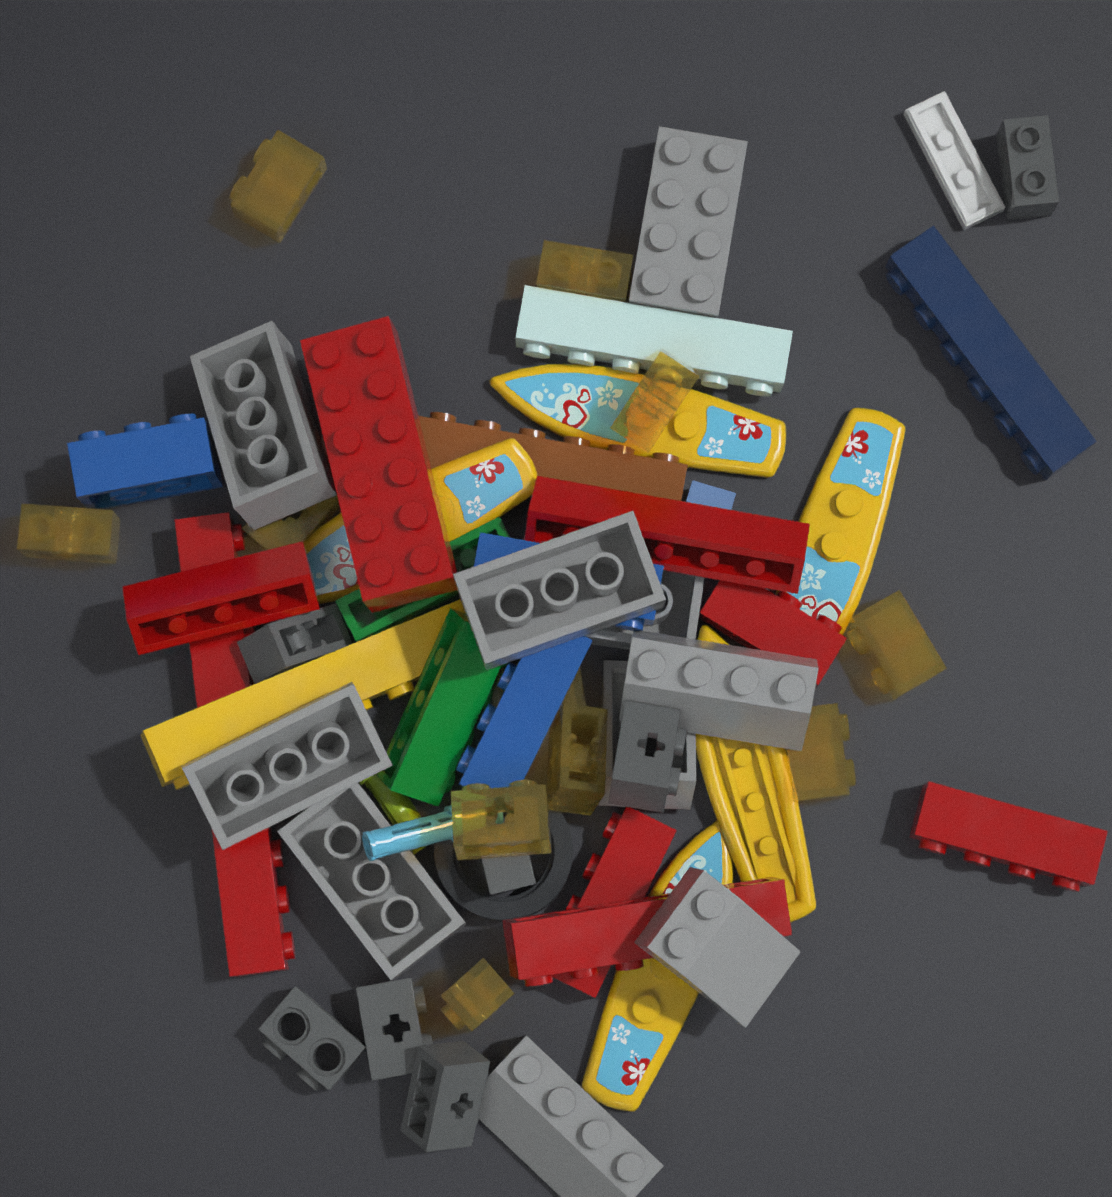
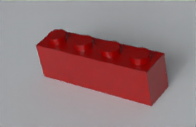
(220, 598)
(1008, 835)
(621, 873)

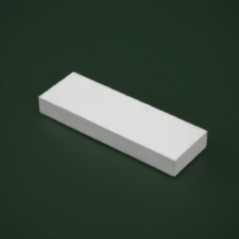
(954, 160)

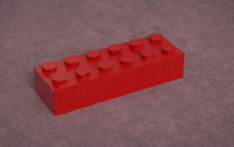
(380, 464)

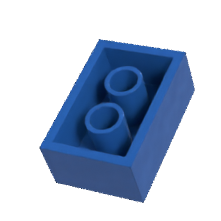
(144, 463)

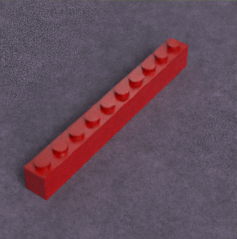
(247, 870)

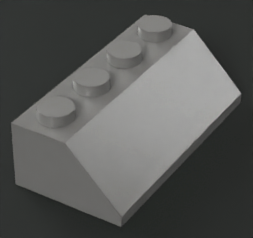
(723, 688)
(286, 765)
(562, 1129)

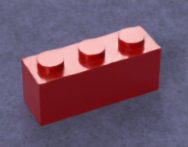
(772, 623)

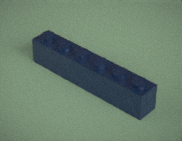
(988, 353)

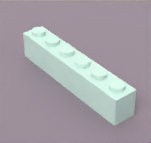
(634, 334)

